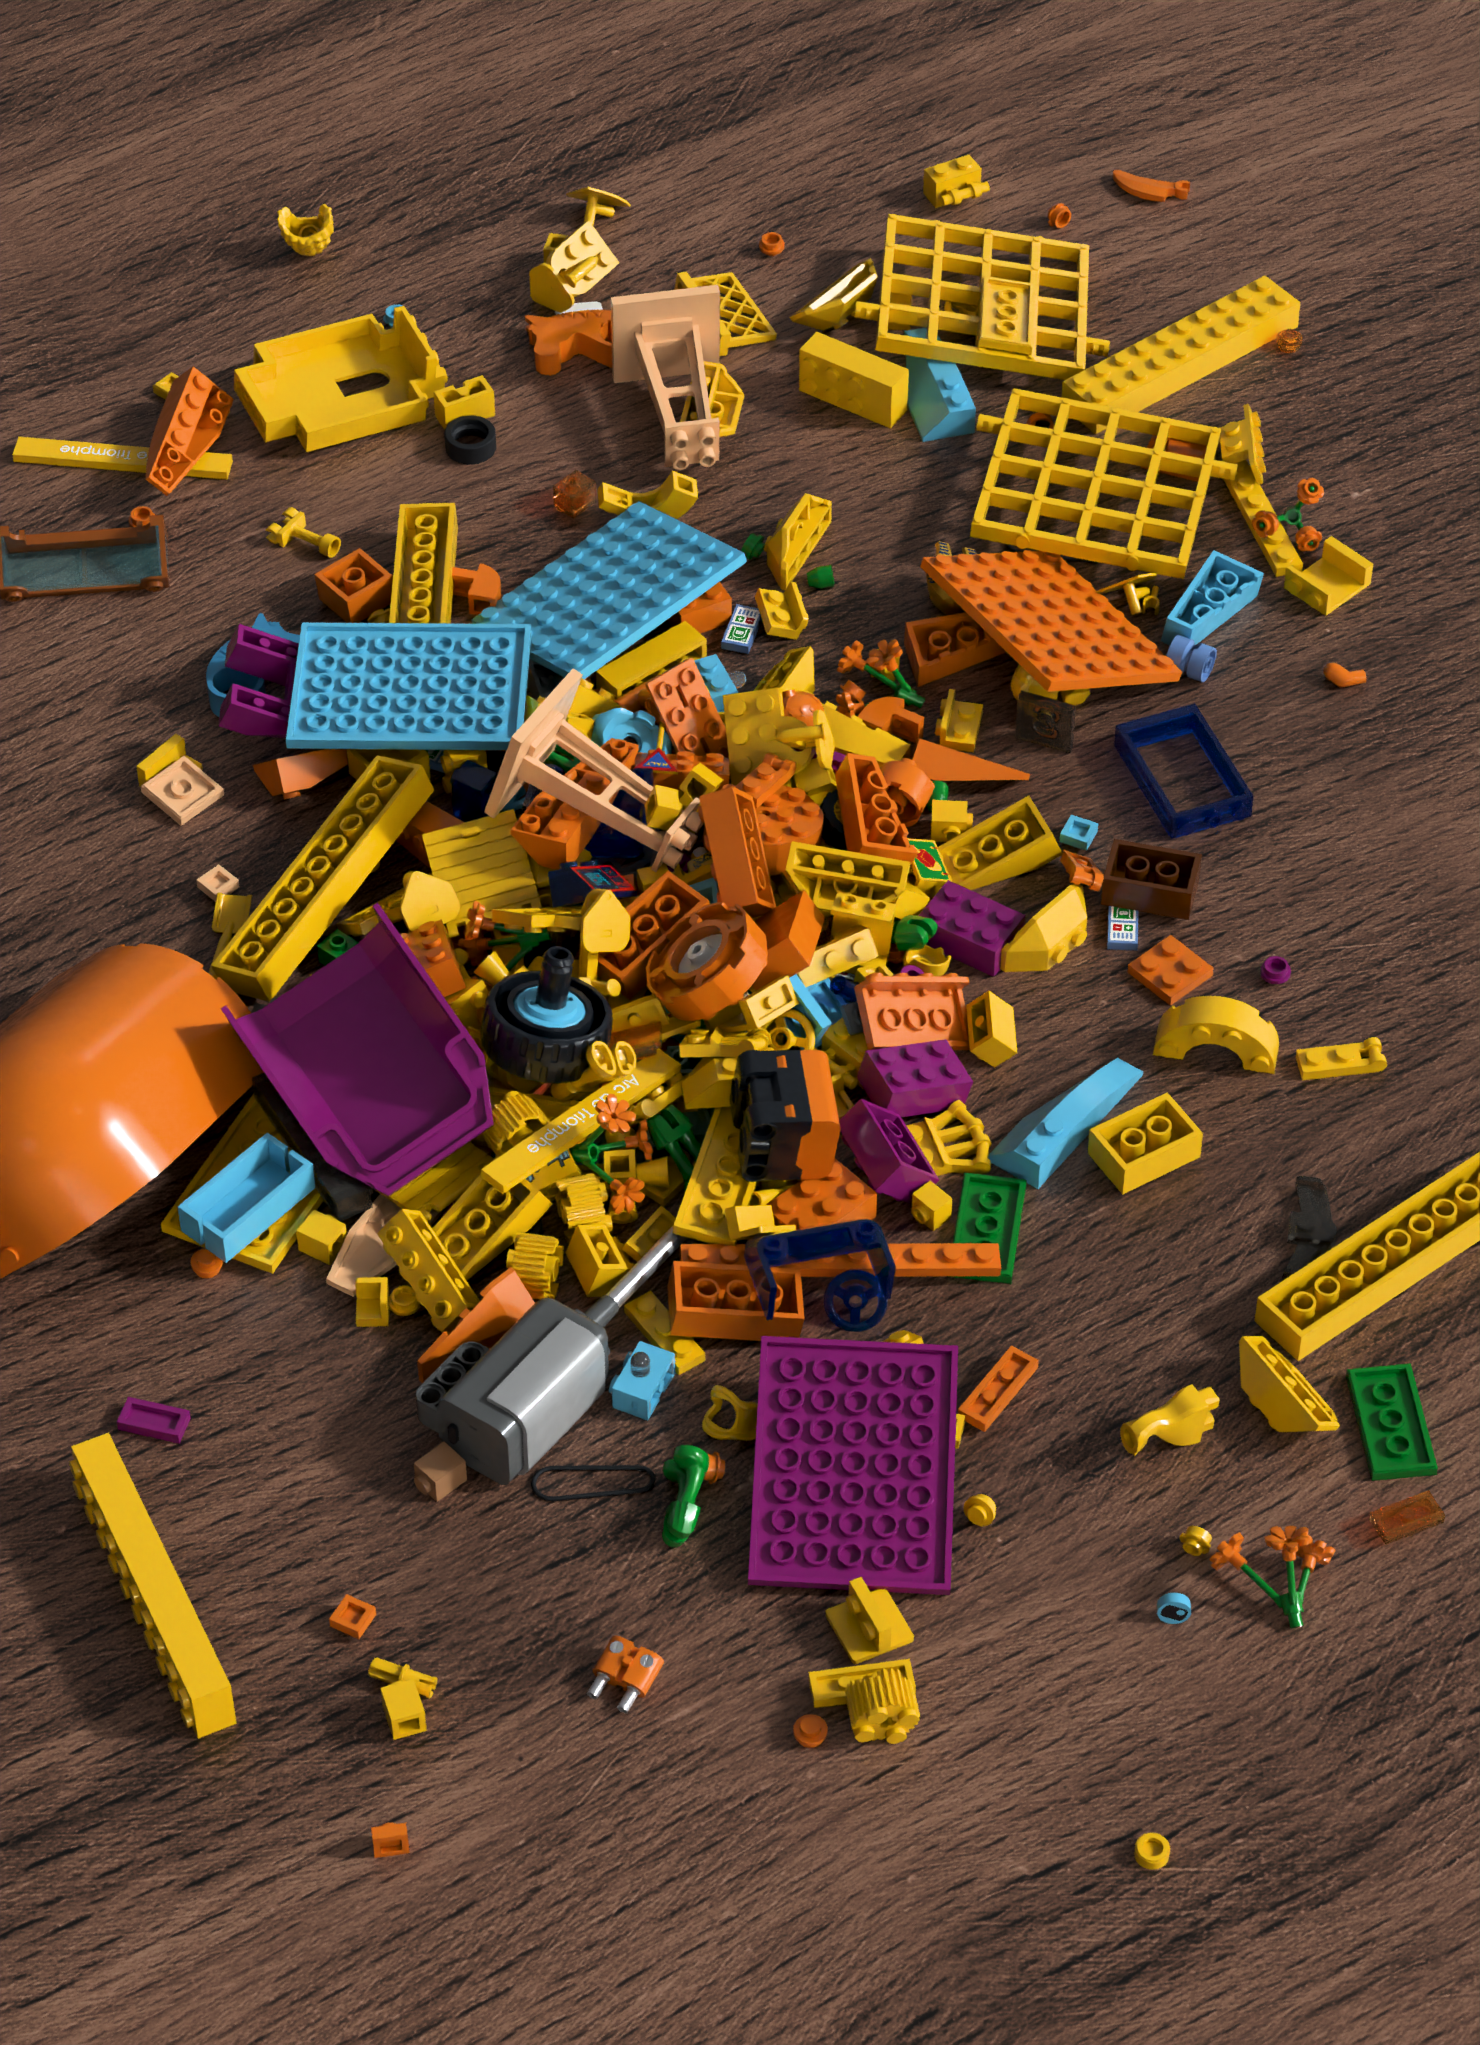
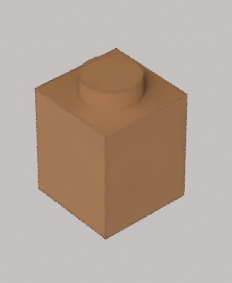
(439, 1471)

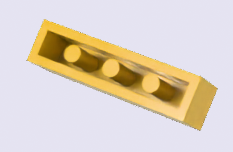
(651, 659)

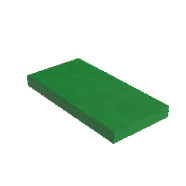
(991, 1213)
(1391, 1422)

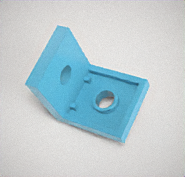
(818, 1005)

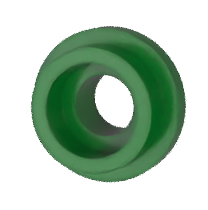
(753, 546)

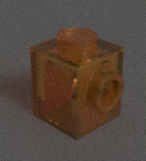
(574, 494)

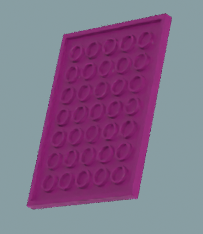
(854, 1465)

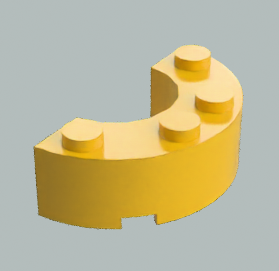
(1221, 1023)

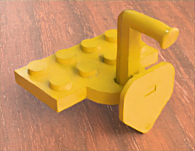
(759, 727)
(418, 902)
(601, 923)

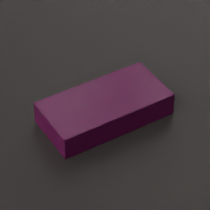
(153, 1420)

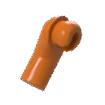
(1342, 677)

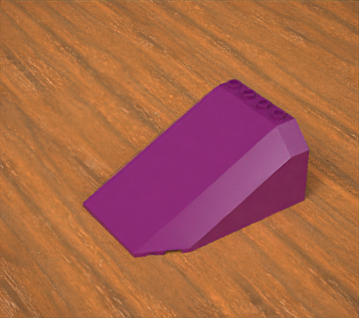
(373, 1062)

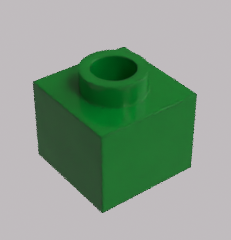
(334, 946)

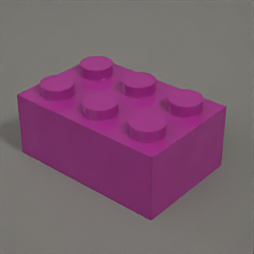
(972, 926)
(914, 1078)
(885, 1150)

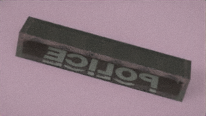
(339, 1190)

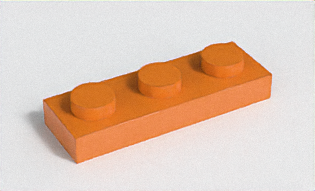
(998, 1388)

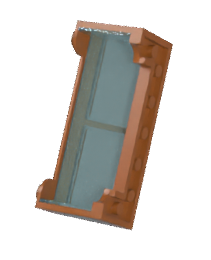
(84, 561)

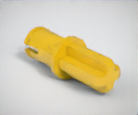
(391, 1672)

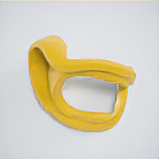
(745, 1421)

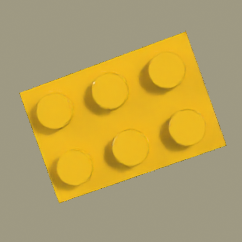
(1145, 1143)

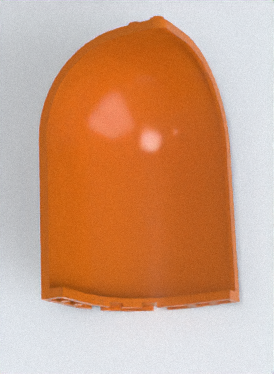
(108, 1087)

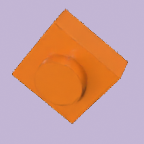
(352, 1616)
(390, 1840)

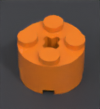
(908, 788)

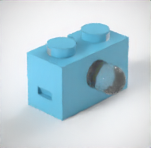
(718, 680)
(642, 1380)

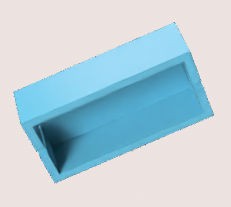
(246, 1197)

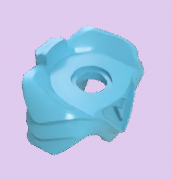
(622, 723)

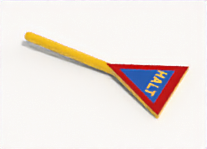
(657, 759)

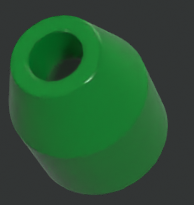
(821, 577)
(939, 793)

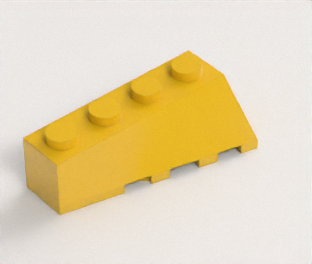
(856, 738)

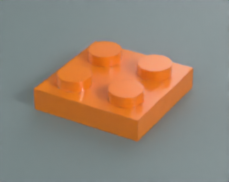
(1170, 970)

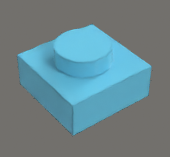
(1078, 832)

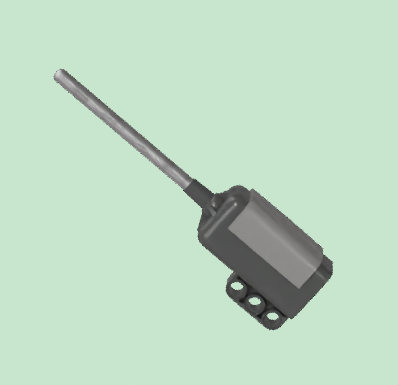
(528, 1389)

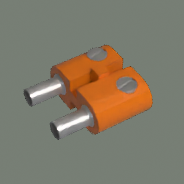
(628, 1667)

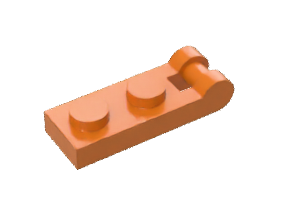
(767, 778)
(1082, 870)

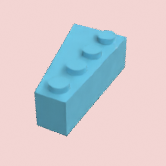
(1212, 598)

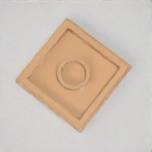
(182, 790)

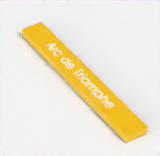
(109, 457)
(576, 1123)

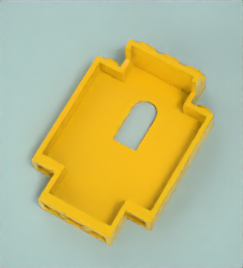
(296, 380)

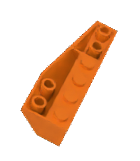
(185, 428)
(555, 830)

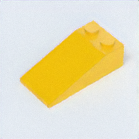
(1000, 847)
(487, 1221)

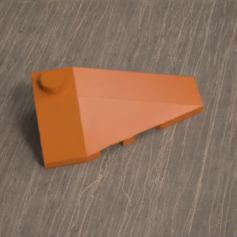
(947, 764)
(299, 771)
(500, 1308)

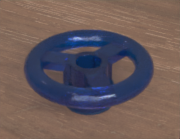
(846, 1293)

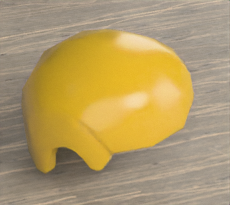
(928, 960)

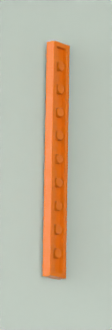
(910, 1259)

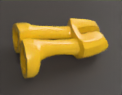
(603, 1067)

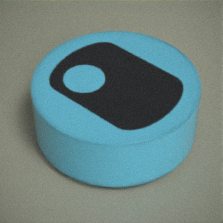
(1173, 1608)

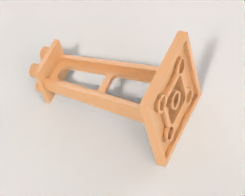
(670, 337)
(536, 742)

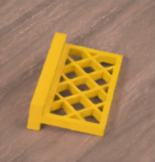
(748, 306)

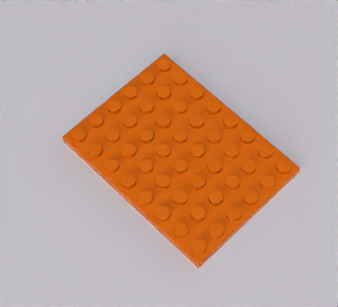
(1051, 620)

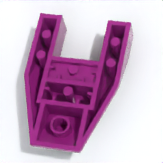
(266, 658)

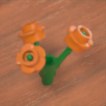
(1306, 537)

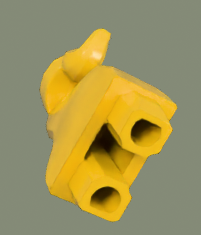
(1175, 1422)

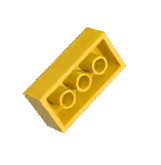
(853, 379)

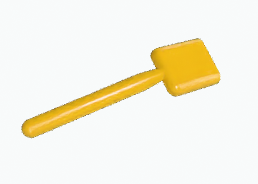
(228, 918)

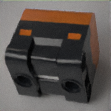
(784, 1115)

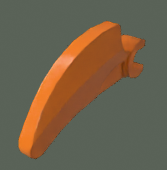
(1149, 188)

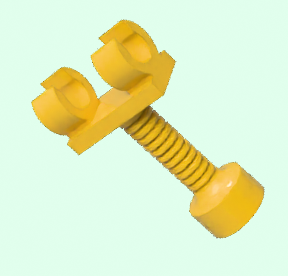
(294, 527)

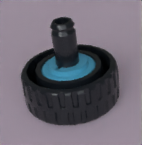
(544, 1021)

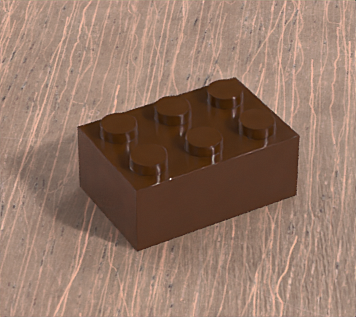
(1151, 879)

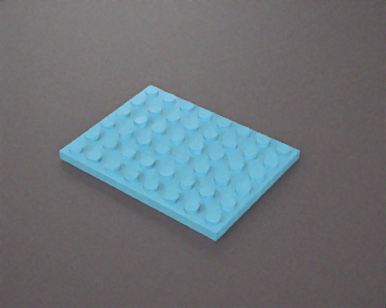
(613, 589)
(409, 686)

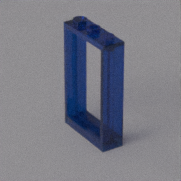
(1171, 725)

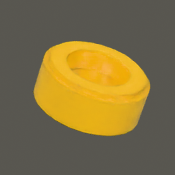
(1152, 1851)

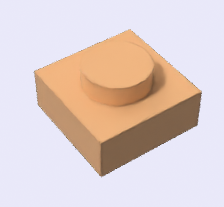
(217, 881)

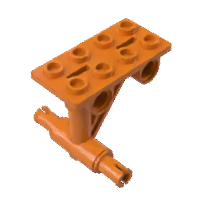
(684, 708)

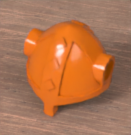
(801, 705)

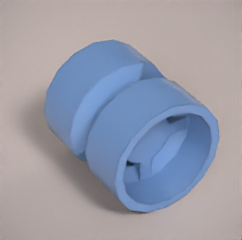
(1192, 659)

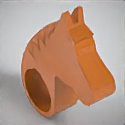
(568, 334)

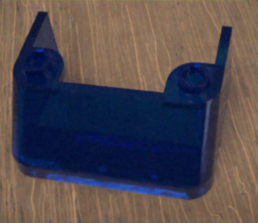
(816, 1243)

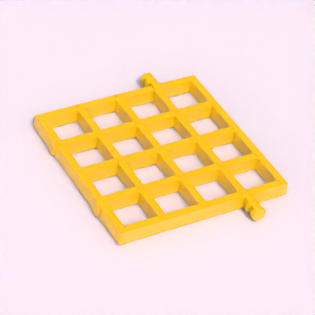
(938, 290)
(1096, 482)

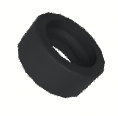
(470, 426)

